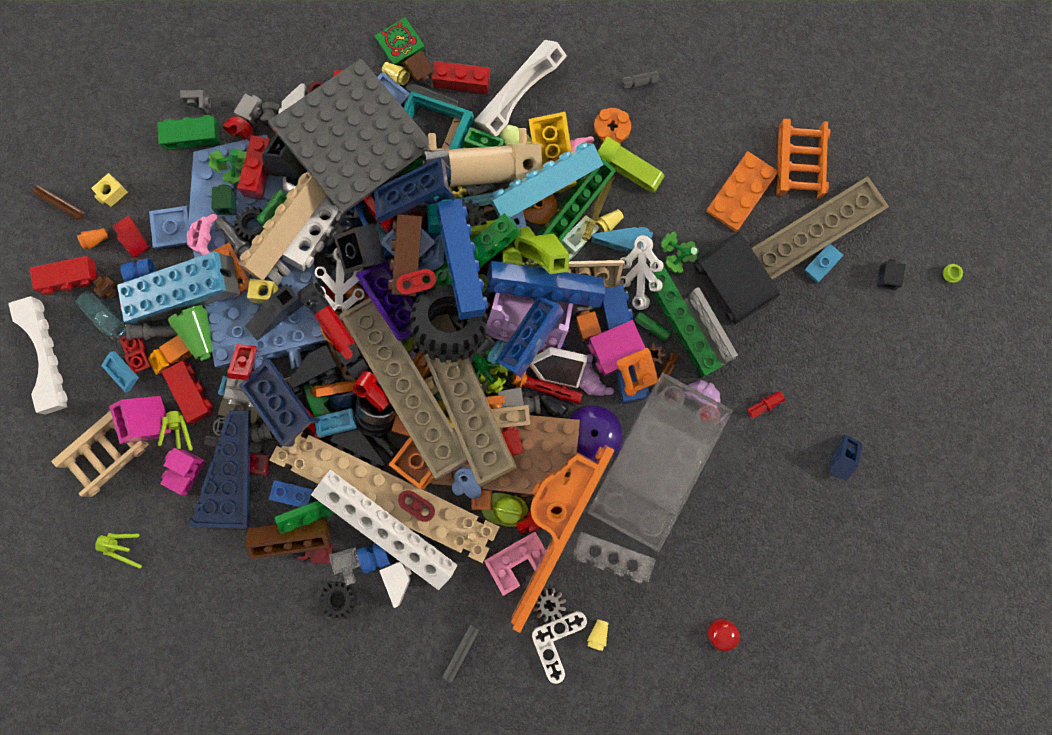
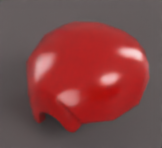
(238, 126)
(723, 635)

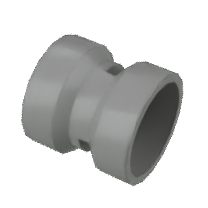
(276, 276)

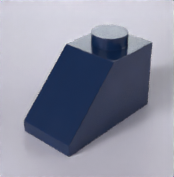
(845, 458)

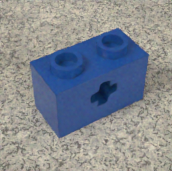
(291, 494)

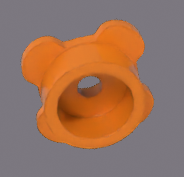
(517, 381)

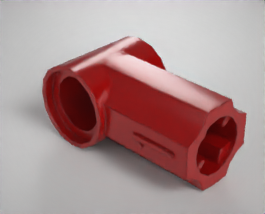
(367, 388)

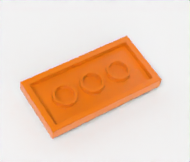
(742, 191)

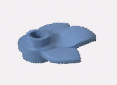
(466, 484)

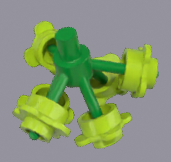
(494, 383)

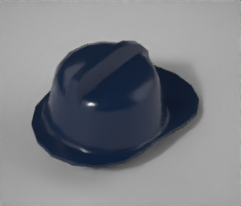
(343, 400)

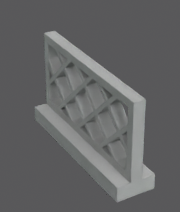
(710, 326)

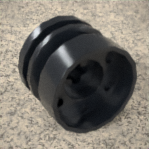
(371, 420)

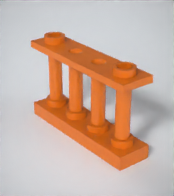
(785, 166)

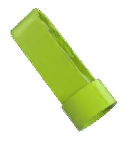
(630, 165)

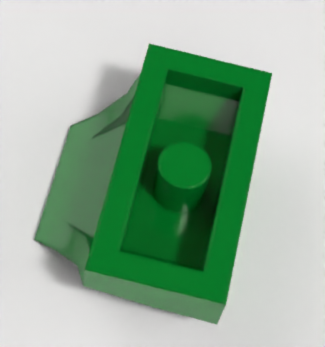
(477, 138)

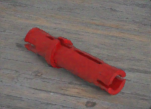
(554, 390)

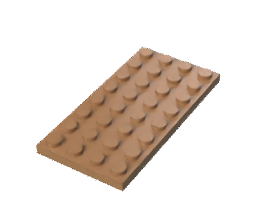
(545, 448)

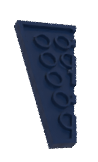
(227, 481)

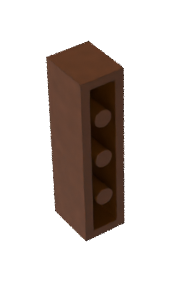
(406, 250)
(268, 541)

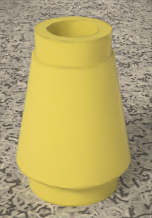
(397, 73)
(609, 221)
(598, 636)

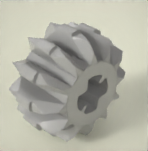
(544, 610)

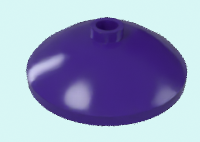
(604, 423)

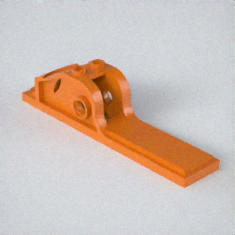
(571, 496)

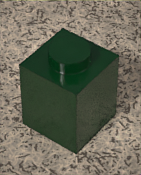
(224, 200)

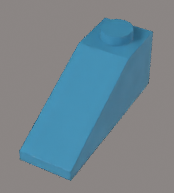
(622, 239)

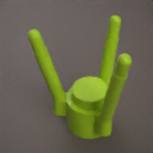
(175, 421)
(108, 545)

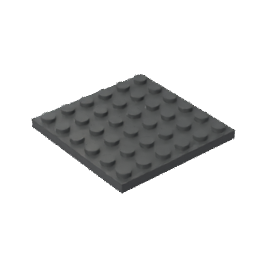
(351, 135)

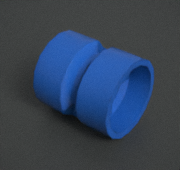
(132, 270)
(373, 557)

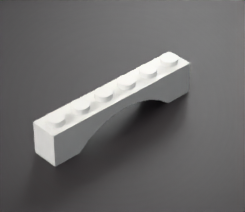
(540, 63)
(48, 391)

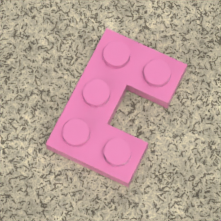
(502, 562)

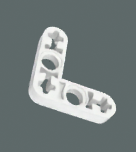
(548, 643)

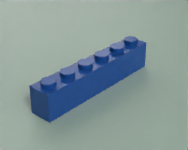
(460, 259)
(537, 282)
(616, 314)

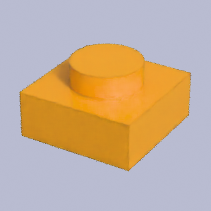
(158, 361)

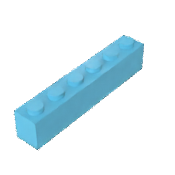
(547, 180)

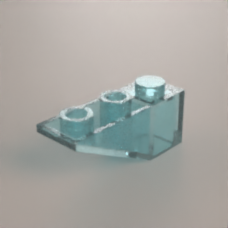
(101, 315)

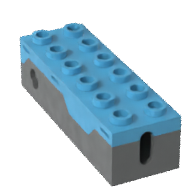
(178, 288)

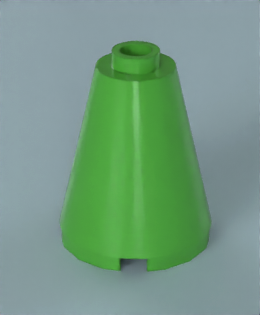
(194, 331)

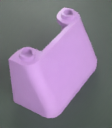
(508, 312)

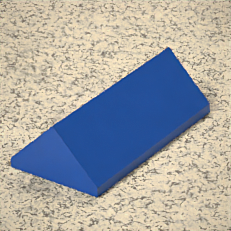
(530, 335)

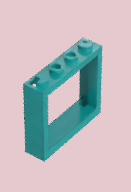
(466, 116)

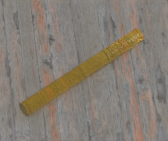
(597, 209)

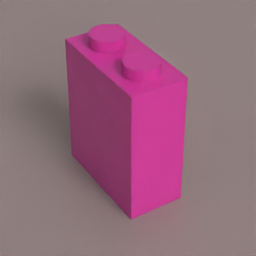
(615, 345)
(138, 419)

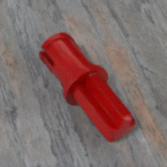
(766, 404)

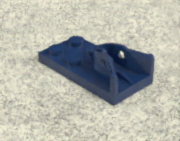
(413, 189)
(276, 403)

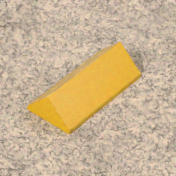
(553, 135)

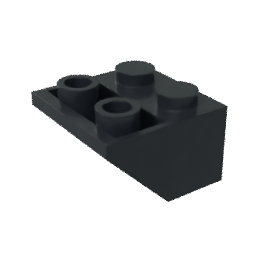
(280, 161)

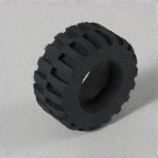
(443, 344)

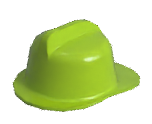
(506, 510)

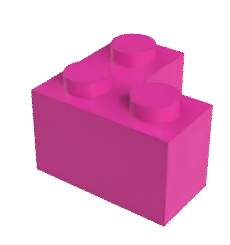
(182, 470)

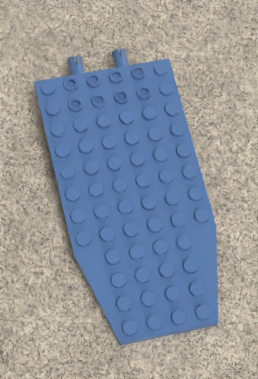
(230, 315)

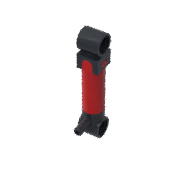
(314, 298)

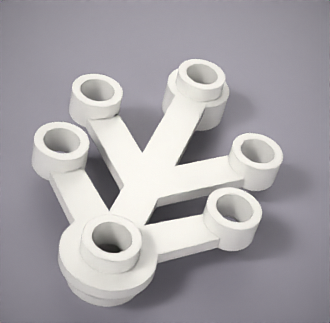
(641, 270)
(340, 288)

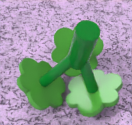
(236, 160)
(685, 252)

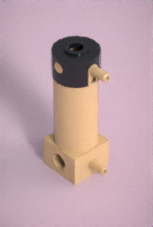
(487, 164)

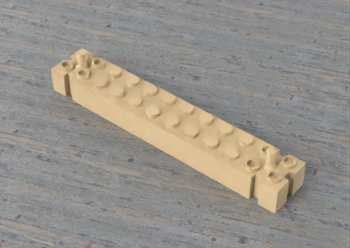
(450, 525)

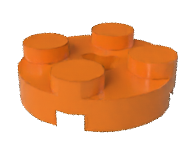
(616, 116)

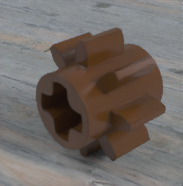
(105, 287)
(658, 354)

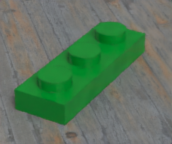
(302, 516)

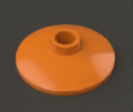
(542, 214)

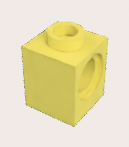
(116, 193)
(257, 286)

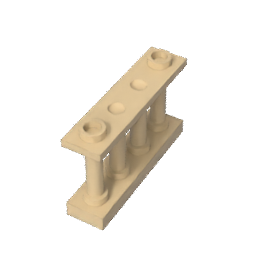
(82, 447)

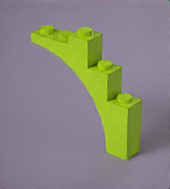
(542, 249)

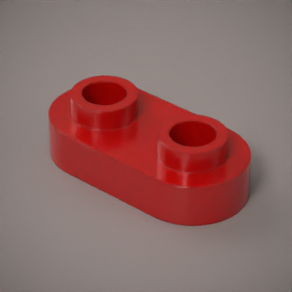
(416, 282)

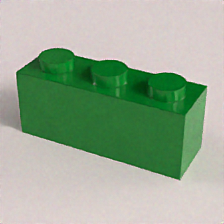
(188, 132)

